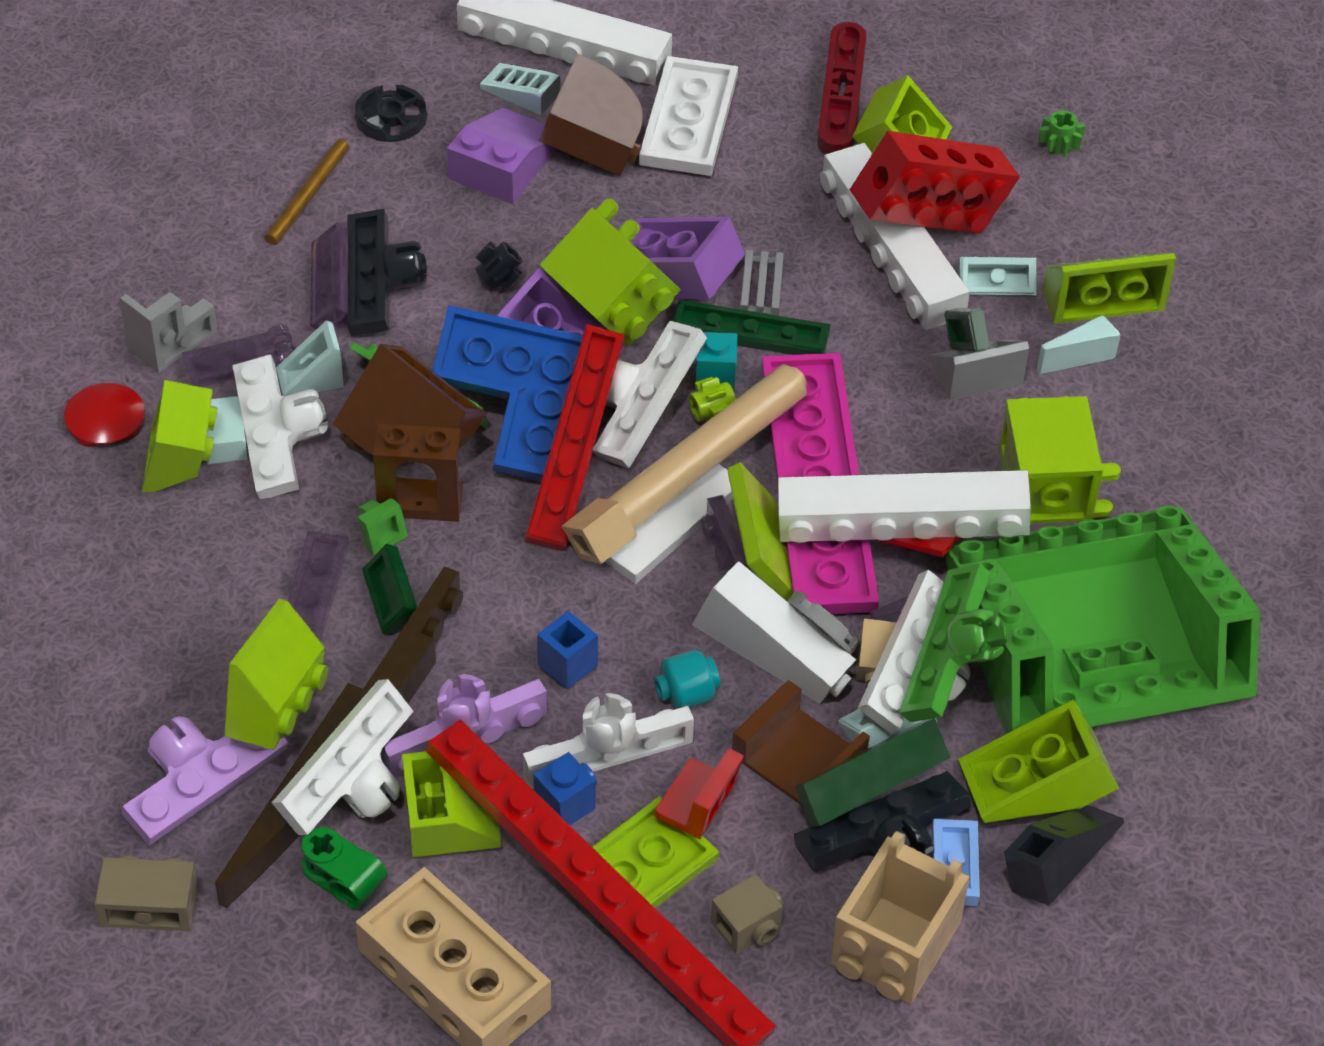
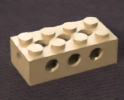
(453, 963)

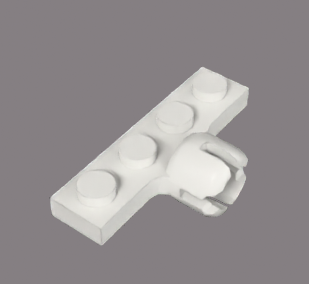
(644, 391)
(275, 424)
(894, 670)
(615, 736)
(348, 764)

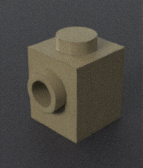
(747, 914)

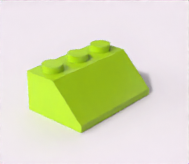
(1108, 287)
(273, 678)

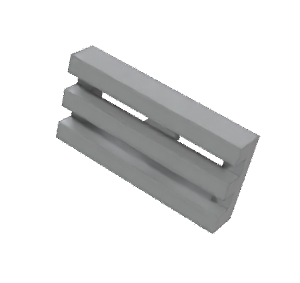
(763, 261)

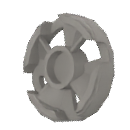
(824, 621)

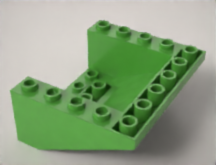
(1117, 616)

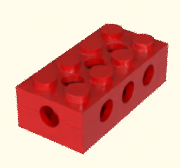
(934, 182)

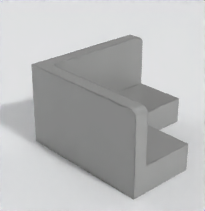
(165, 328)

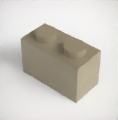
(146, 893)

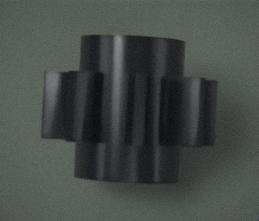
(498, 265)

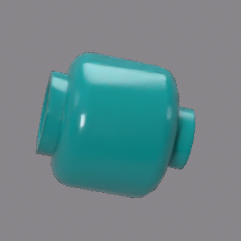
(687, 679)

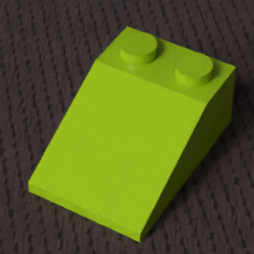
(1039, 768)

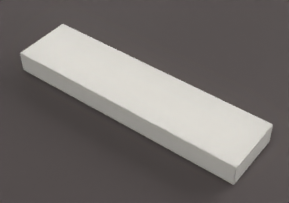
(670, 526)

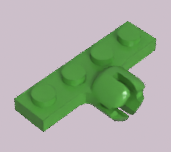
(955, 636)

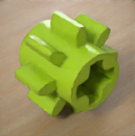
(710, 398)

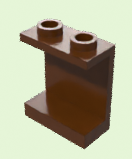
(790, 745)

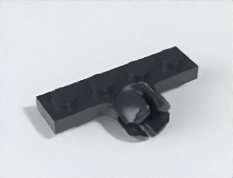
(377, 270)
(869, 825)

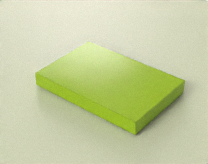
(759, 530)
(655, 854)

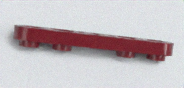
(844, 62)

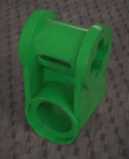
(341, 867)

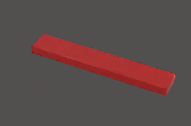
(574, 437)

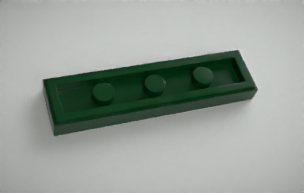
(756, 329)
(872, 772)

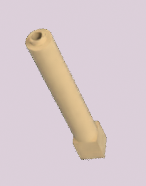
(611, 522)

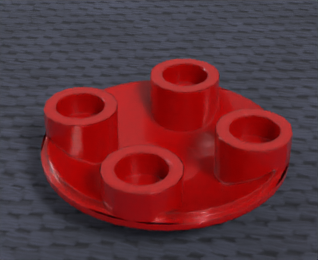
(104, 414)

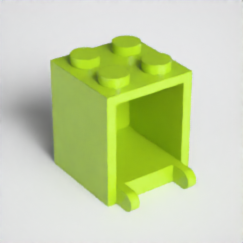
(610, 273)
(1062, 457)

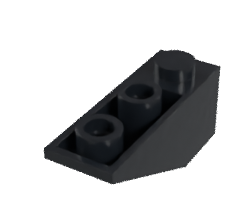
(1056, 850)

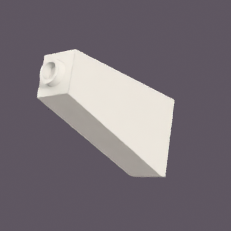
(773, 634)

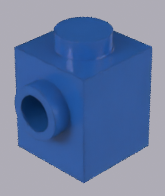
(567, 649)
(567, 787)

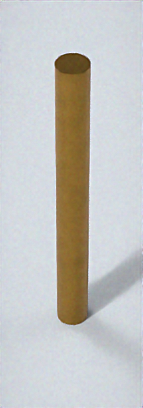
(306, 192)

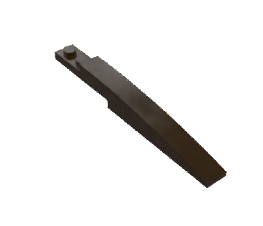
(406, 668)

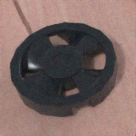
(389, 112)

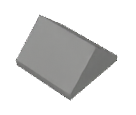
(982, 371)

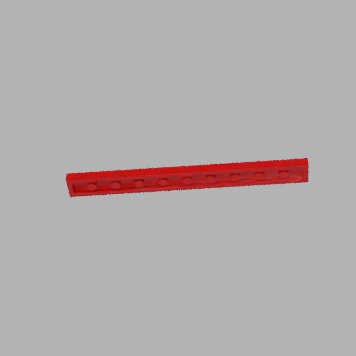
(600, 888)

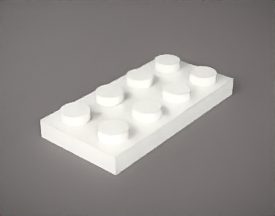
(688, 116)

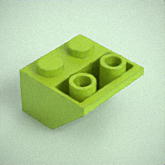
(442, 813)

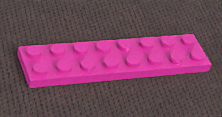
(819, 441)

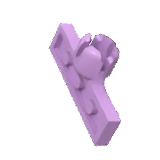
(472, 705)
(194, 778)

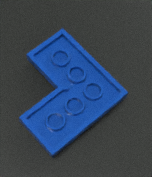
(514, 363)

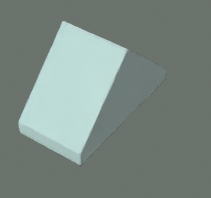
(313, 364)

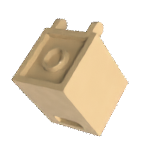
(899, 919)

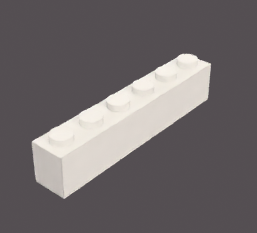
(566, 30)
(904, 251)
(904, 506)

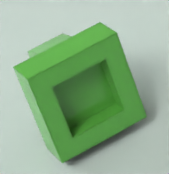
(381, 524)

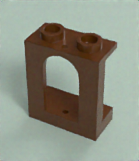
(419, 497)

